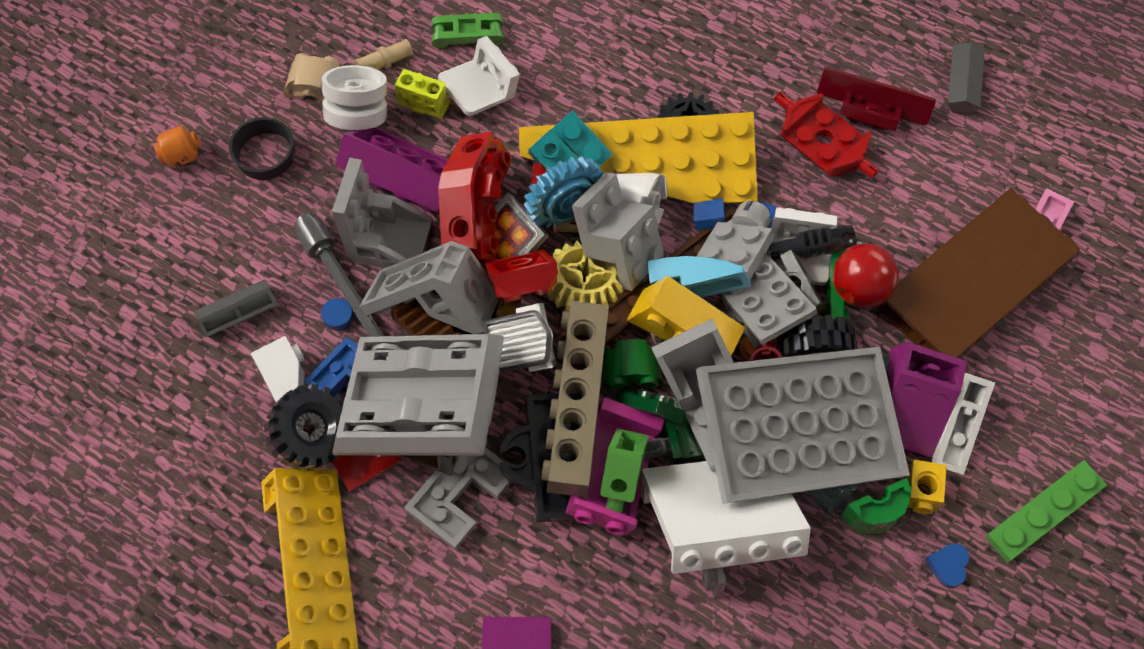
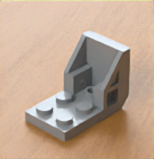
(375, 225)
(452, 270)
(679, 360)

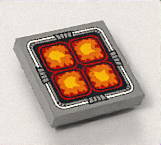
(515, 229)

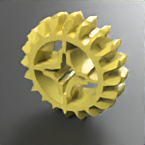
(601, 278)

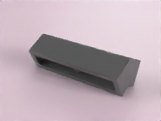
(966, 78)
(235, 308)

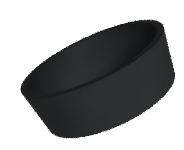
(255, 127)

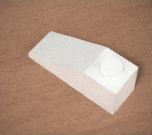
(280, 366)
(964, 423)

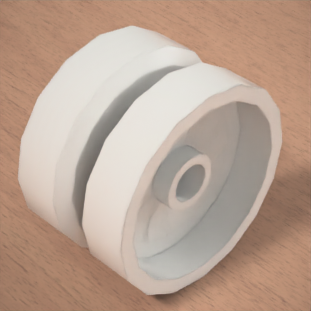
(354, 97)

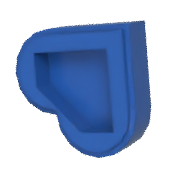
(949, 565)

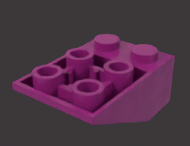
(923, 394)

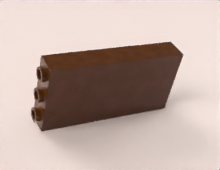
(979, 277)

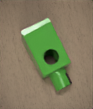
(623, 468)

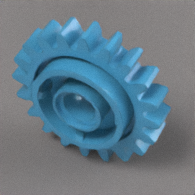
(559, 190)

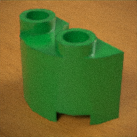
(630, 363)
(876, 516)

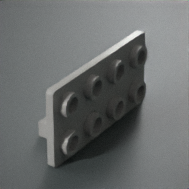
(768, 305)

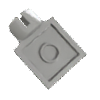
(741, 239)

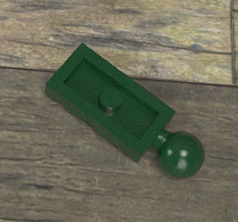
(652, 404)

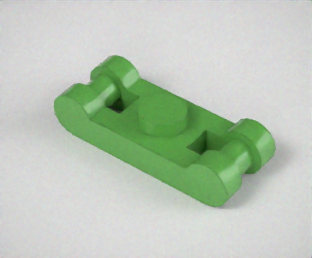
(466, 29)

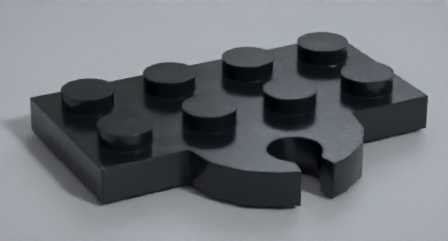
(531, 444)

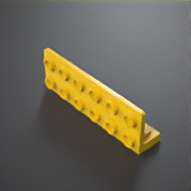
(312, 558)

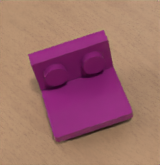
(516, 633)

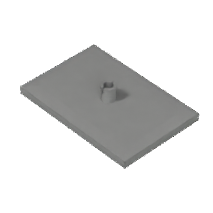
(801, 423)

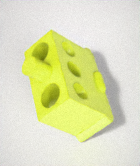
(422, 94)

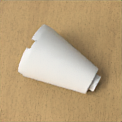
(644, 189)

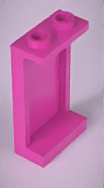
(593, 507)

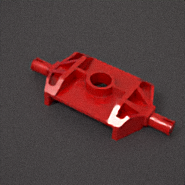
(812, 118)

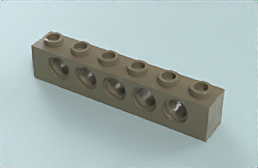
(574, 476)

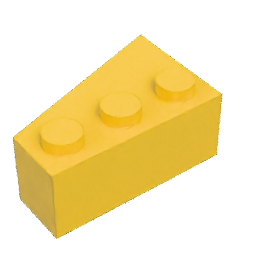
(672, 309)

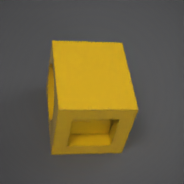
(934, 477)

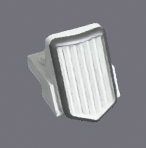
(526, 339)

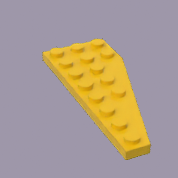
(697, 154)

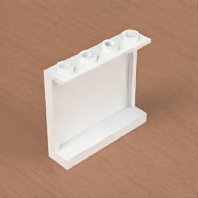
(716, 534)

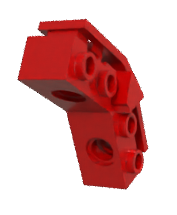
(468, 193)

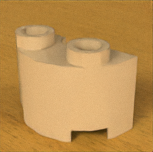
(306, 74)

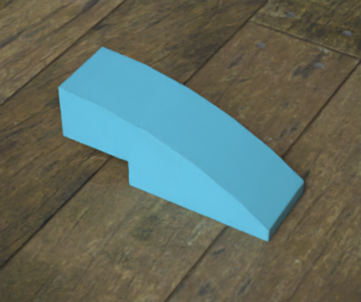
(700, 274)

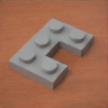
(435, 500)

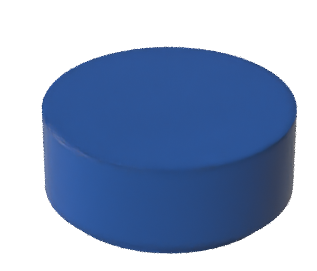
(337, 314)

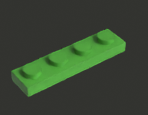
(1045, 511)

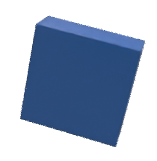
(708, 213)

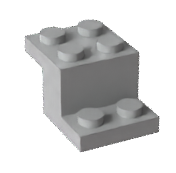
(618, 230)

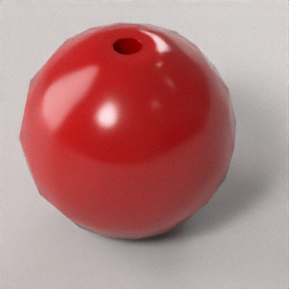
(865, 275)

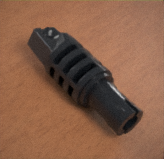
(816, 242)

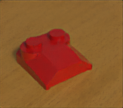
(523, 275)

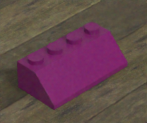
(395, 165)

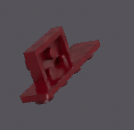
(874, 101)

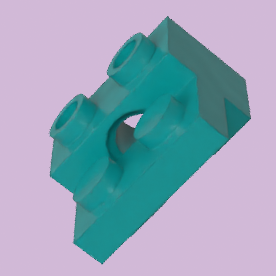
(572, 133)

